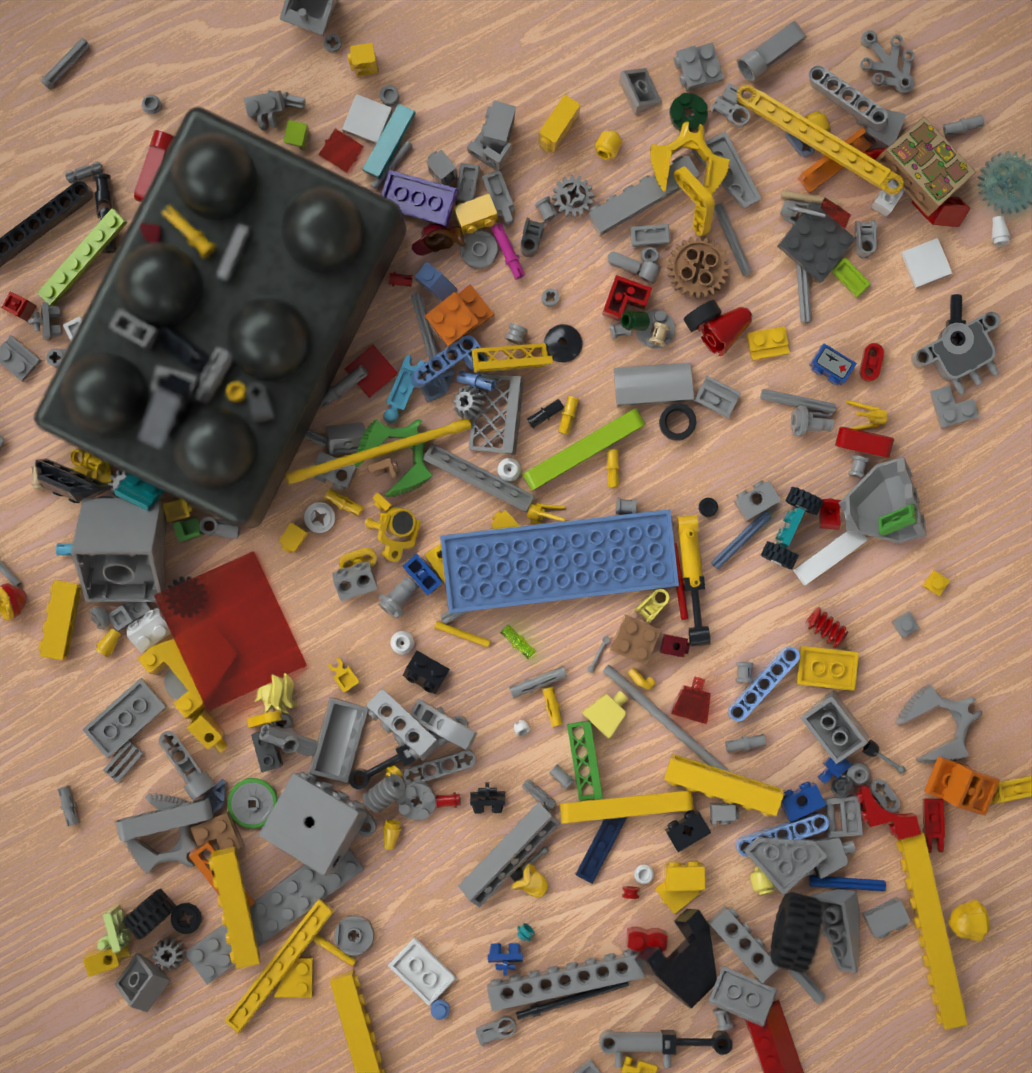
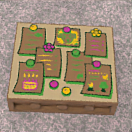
(927, 165)

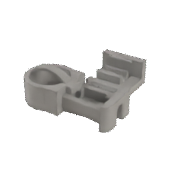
(727, 104)

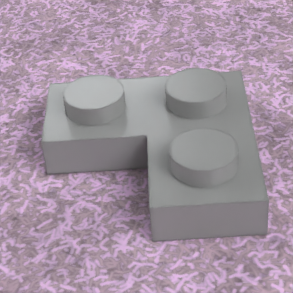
(949, 412)

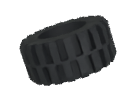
(796, 932)

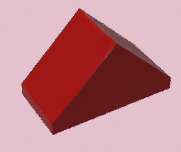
(18, 306)

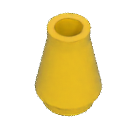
(108, 643)
(391, 832)

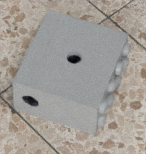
(314, 823)

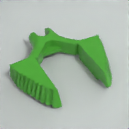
(417, 474)

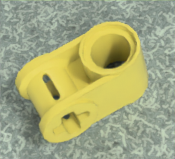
(651, 605)

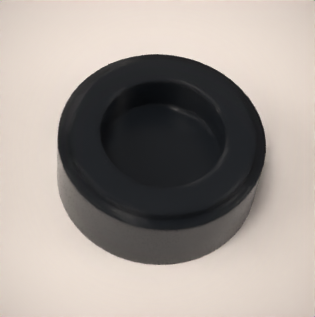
(708, 507)

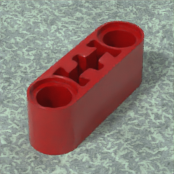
(864, 442)

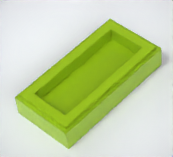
(850, 277)

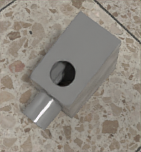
(889, 134)
(836, 855)

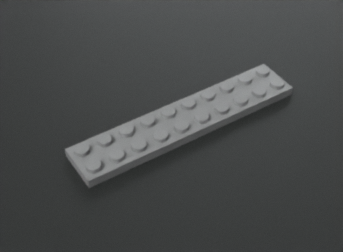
(273, 913)

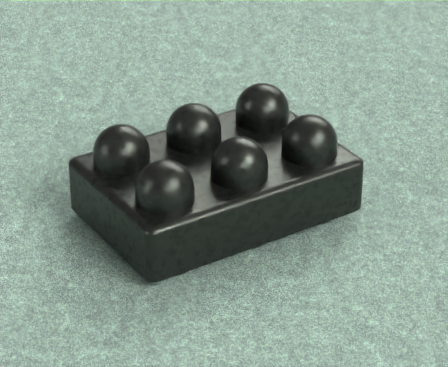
(283, 315)

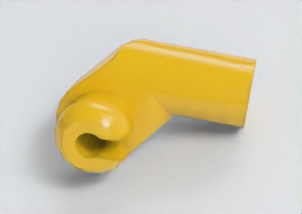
(640, 681)

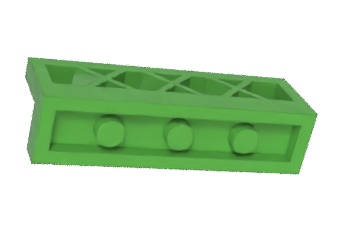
(591, 759)

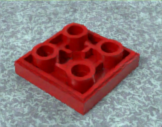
(378, 369)

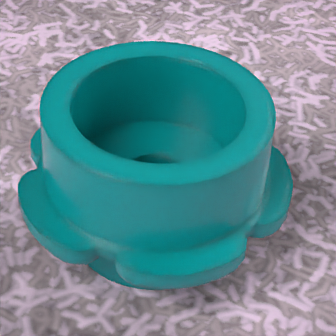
(525, 932)

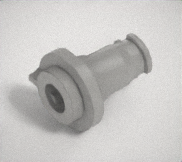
(810, 421)
(395, 600)

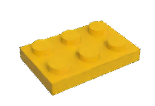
(827, 668)

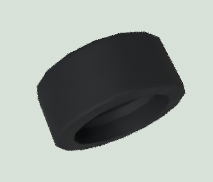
(701, 314)
(677, 407)

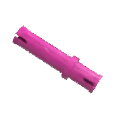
(508, 251)

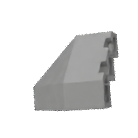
(881, 492)

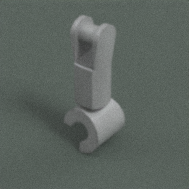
(647, 271)

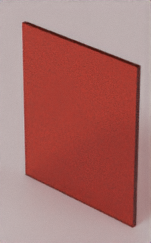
(230, 630)

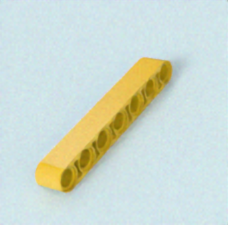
(626, 806)

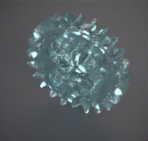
(992, 178)

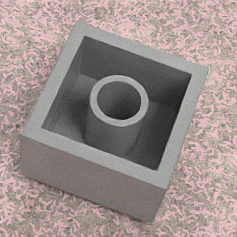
(498, 126)

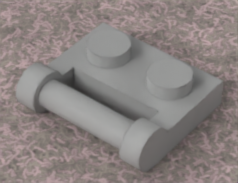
(849, 815)

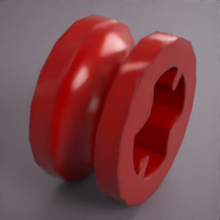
(630, 892)

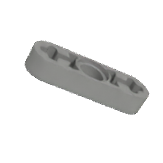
(233, 252)

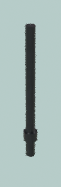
(536, 1010)

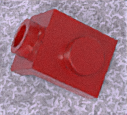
(830, 514)

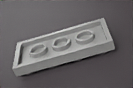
(124, 718)

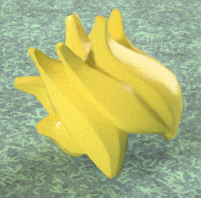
(277, 694)

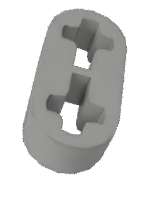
(887, 793)

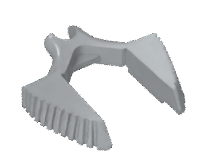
(927, 699)
(147, 856)

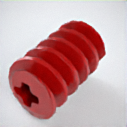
(827, 627)

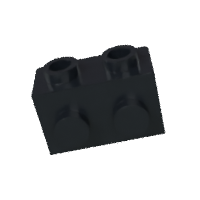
(425, 672)

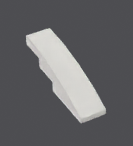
(829, 556)

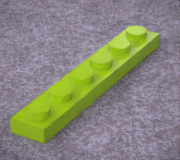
(82, 257)

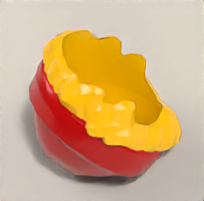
(11, 601)

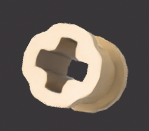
(659, 334)

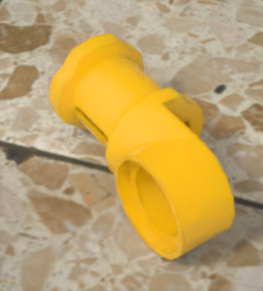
(87, 458)

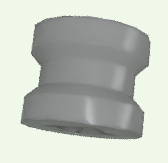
(516, 334)

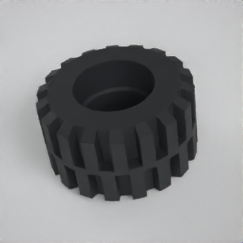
(149, 914)

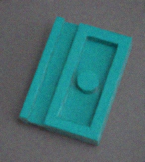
(138, 492)

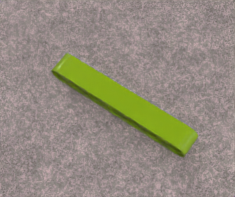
(584, 449)

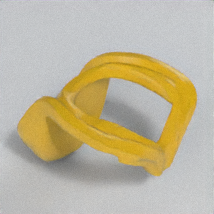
(533, 883)

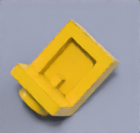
(177, 510)

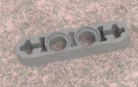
(438, 764)

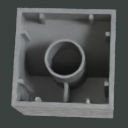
(120, 550)

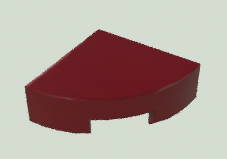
(151, 232)

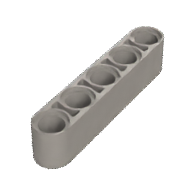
(851, 106)
(164, 819)

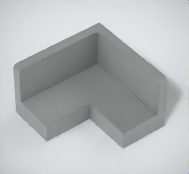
(488, 155)

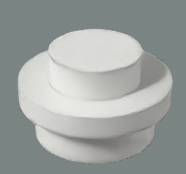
(643, 874)

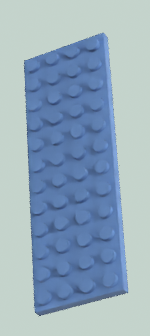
(559, 561)

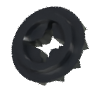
(182, 926)

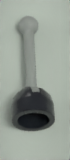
(872, 749)
(518, 873)

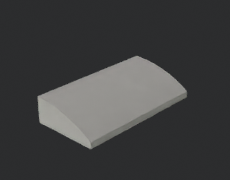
(653, 384)
(338, 739)

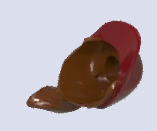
(437, 237)

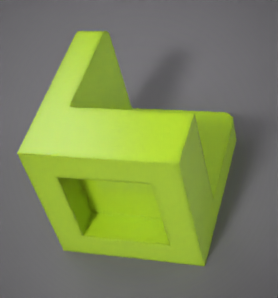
(296, 134)

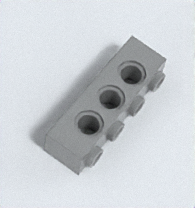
(382, 702)
(721, 920)

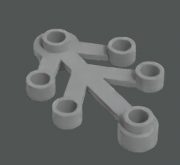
(889, 63)

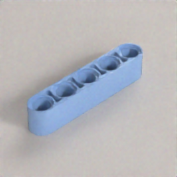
(772, 680)
(790, 827)

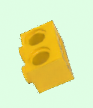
(363, 59)

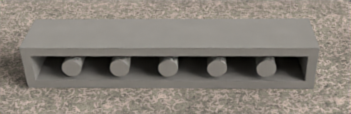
(636, 198)
(509, 854)

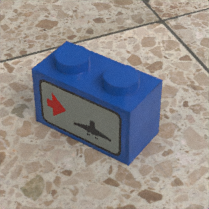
(832, 364)

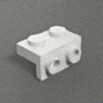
(148, 630)

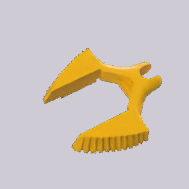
(715, 167)

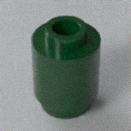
(635, 320)

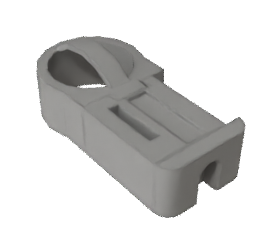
(491, 1030)

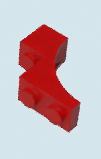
(901, 825)

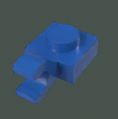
(833, 769)

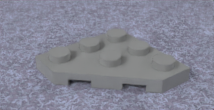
(785, 859)

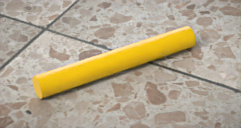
(462, 634)
(334, 950)

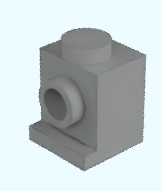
(723, 813)

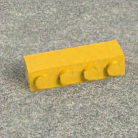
(60, 620)

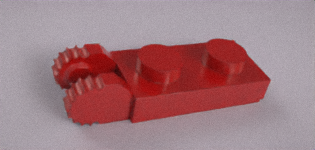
(934, 822)

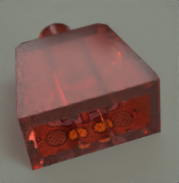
(692, 702)

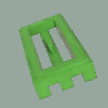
(897, 519)

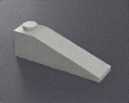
(841, 926)

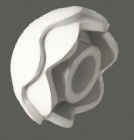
(505, 474)
(408, 641)

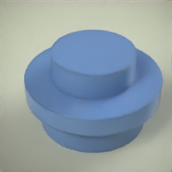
(440, 1009)

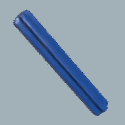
(847, 883)

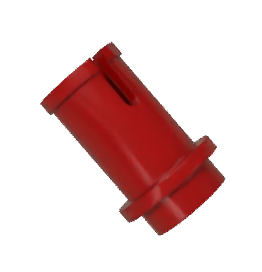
(400, 279)
(448, 800)

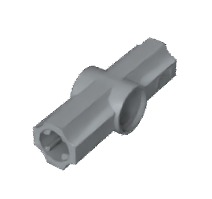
(288, 740)

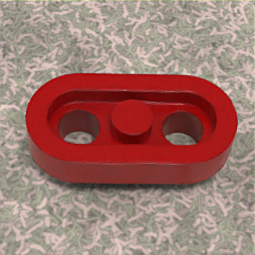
(870, 362)

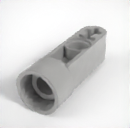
(756, 61)
(197, 782)

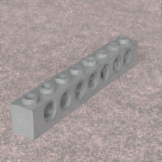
(500, 1001)

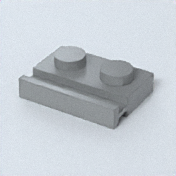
(17, 358)
(717, 397)

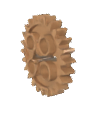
(714, 272)

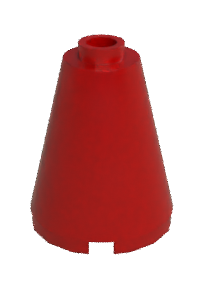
(725, 329)

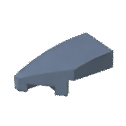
(438, 387)
(217, 796)

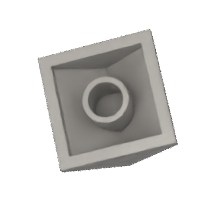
(639, 89)

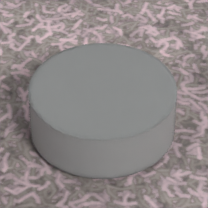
(389, 95)

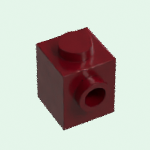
(674, 645)

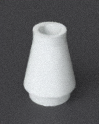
(1000, 232)

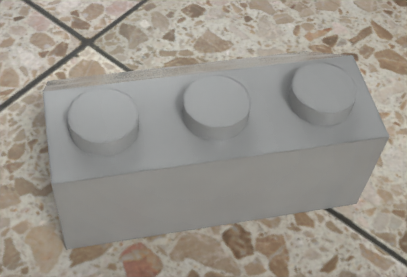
(835, 727)

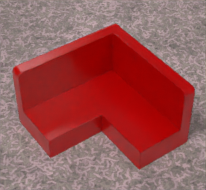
(949, 213)

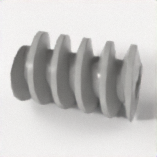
(384, 793)

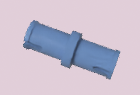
(476, 381)

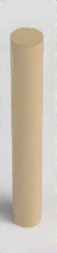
(804, 197)

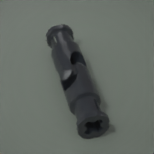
(104, 195)

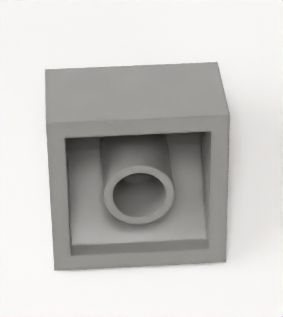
(141, 983)

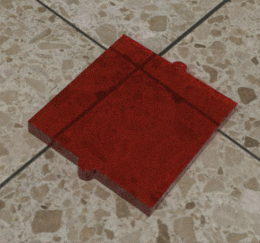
(341, 150)
(836, 212)

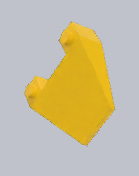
(168, 654)

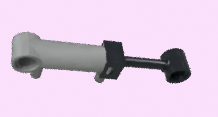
(403, 755)
(657, 1042)

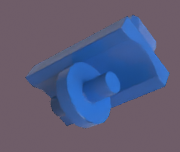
(514, 956)

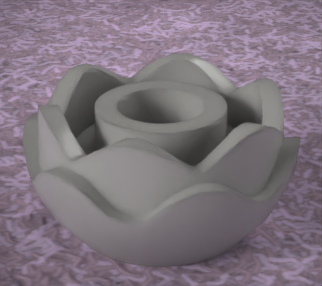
(100, 617)
(861, 768)

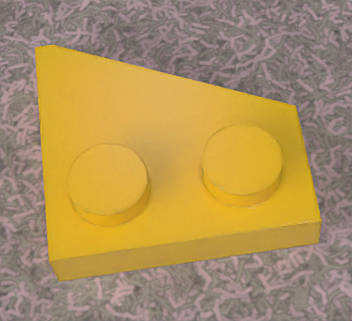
(298, 980)

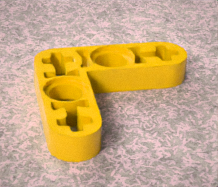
(700, 196)

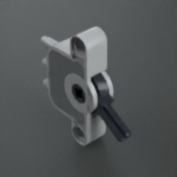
(970, 353)

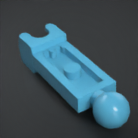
(401, 390)

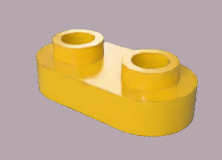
(358, 556)

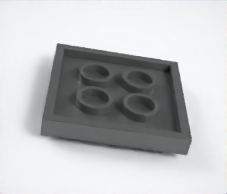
(816, 243)

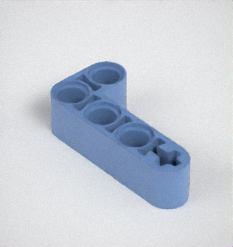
(445, 363)

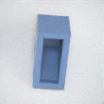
(435, 282)

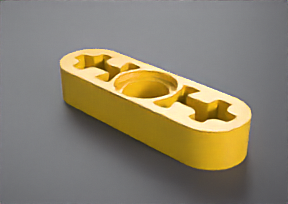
(265, 718)

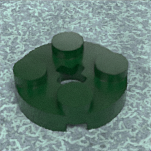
(685, 102)

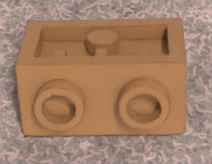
(381, 467)

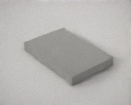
(742, 996)

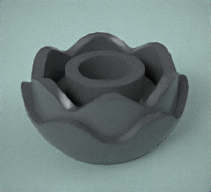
(842, 786)

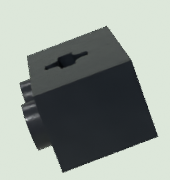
(681, 839)

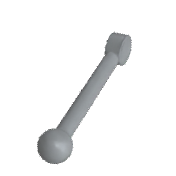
(591, 668)

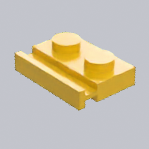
(768, 343)

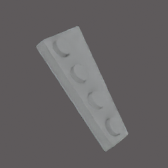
(737, 180)

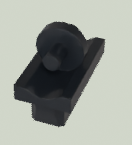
(487, 797)

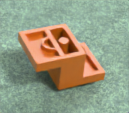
(459, 315)
(961, 785)

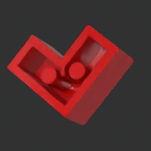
(625, 292)

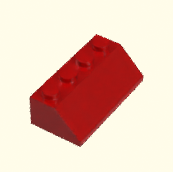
(774, 1043)

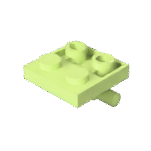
(118, 934)

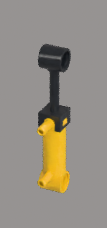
(693, 576)

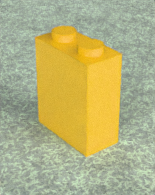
(558, 124)

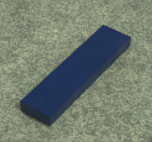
(599, 848)

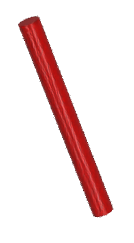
(680, 589)

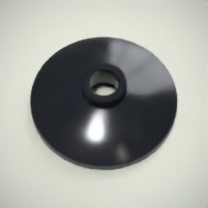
(570, 350)

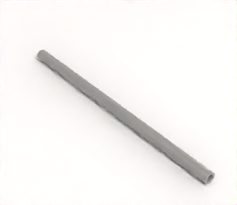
(662, 717)

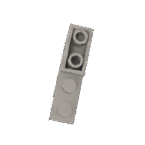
(443, 724)

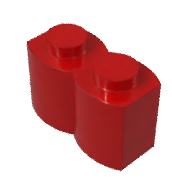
(640, 938)

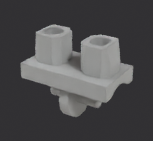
(46, 313)

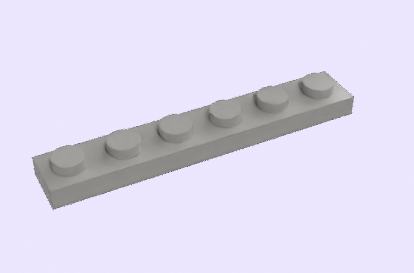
(478, 477)

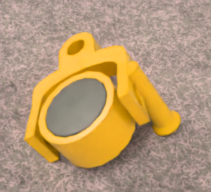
(399, 523)

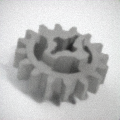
(580, 198)

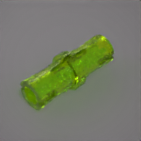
(518, 641)

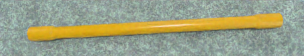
(303, 474)

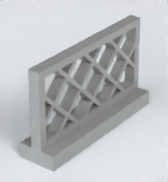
(512, 417)

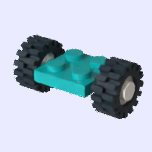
(803, 502)

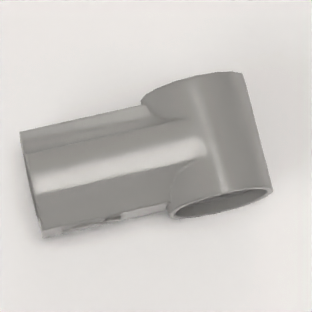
(221, 529)

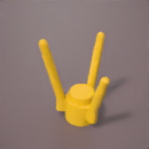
(876, 415)
(537, 513)

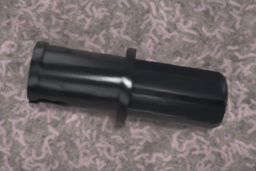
(545, 413)

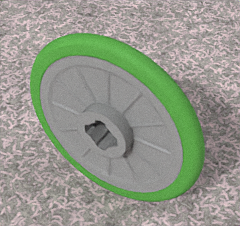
(240, 807)

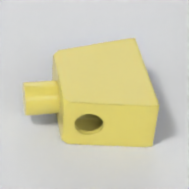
(606, 712)

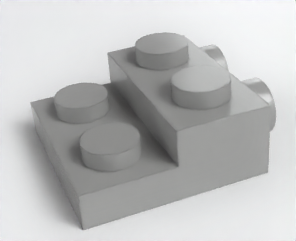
(698, 66)

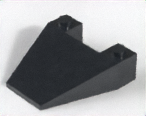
(690, 968)

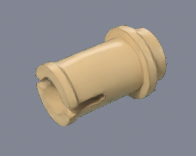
(36, 483)

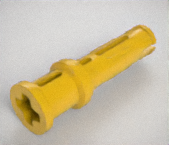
(194, 237)

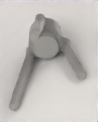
(791, 207)

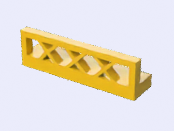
(511, 362)

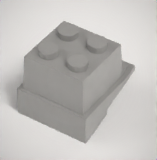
(309, 14)

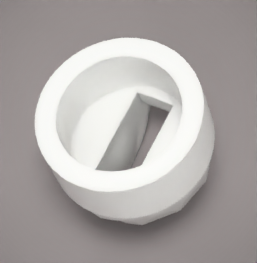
(521, 728)

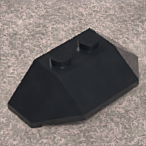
(67, 481)

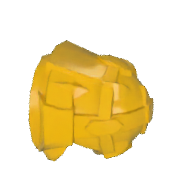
(970, 920)

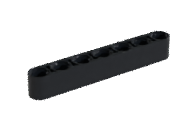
(45, 224)

